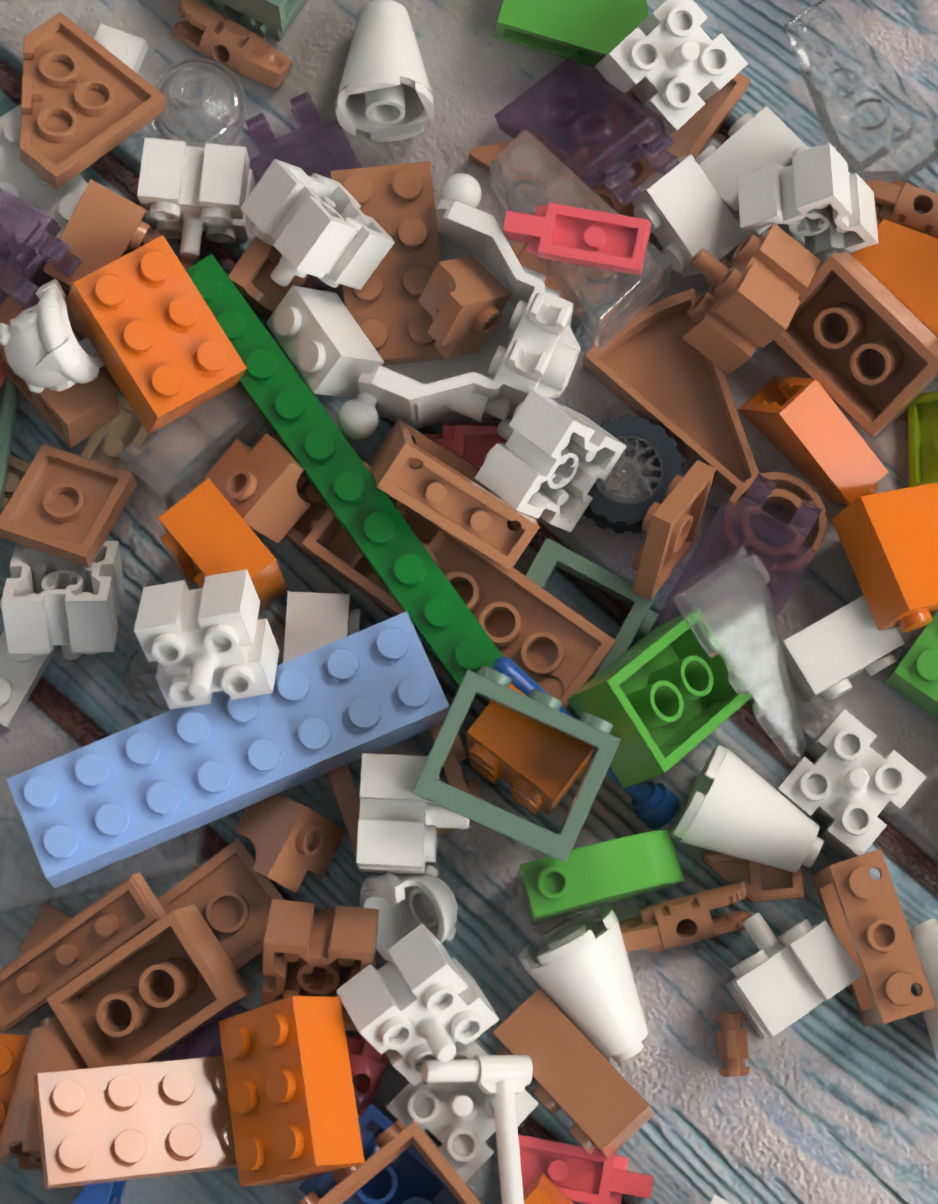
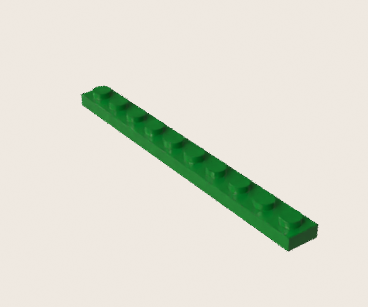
(346, 483)

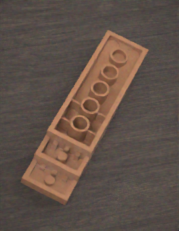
(518, 615)

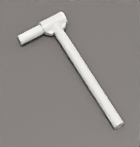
(502, 1078)

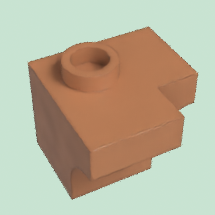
(254, 280)
(463, 305)
(261, 486)
(289, 840)

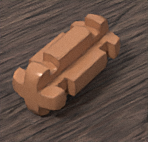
(732, 1044)

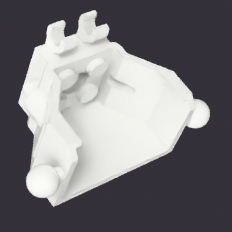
(524, 353)

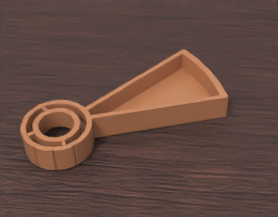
(690, 398)

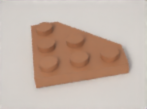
(77, 101)

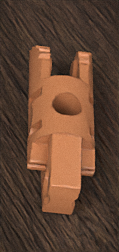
(230, 44)
(899, 204)
(659, 927)

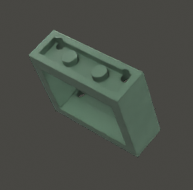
(639, 618)
(544, 710)

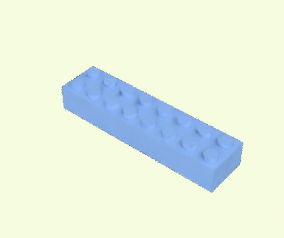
(228, 753)

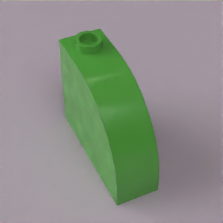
(569, 27)
(599, 875)

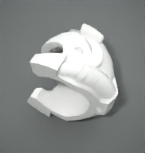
(44, 348)
(406, 903)

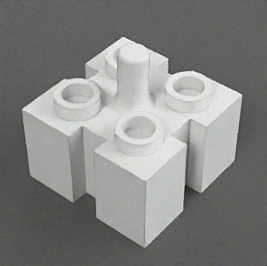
(672, 62)
(195, 192)
(810, 201)
(315, 228)
(549, 461)
(62, 603)
(207, 639)
(850, 785)
(393, 824)
(789, 973)
(417, 1004)
(457, 1114)

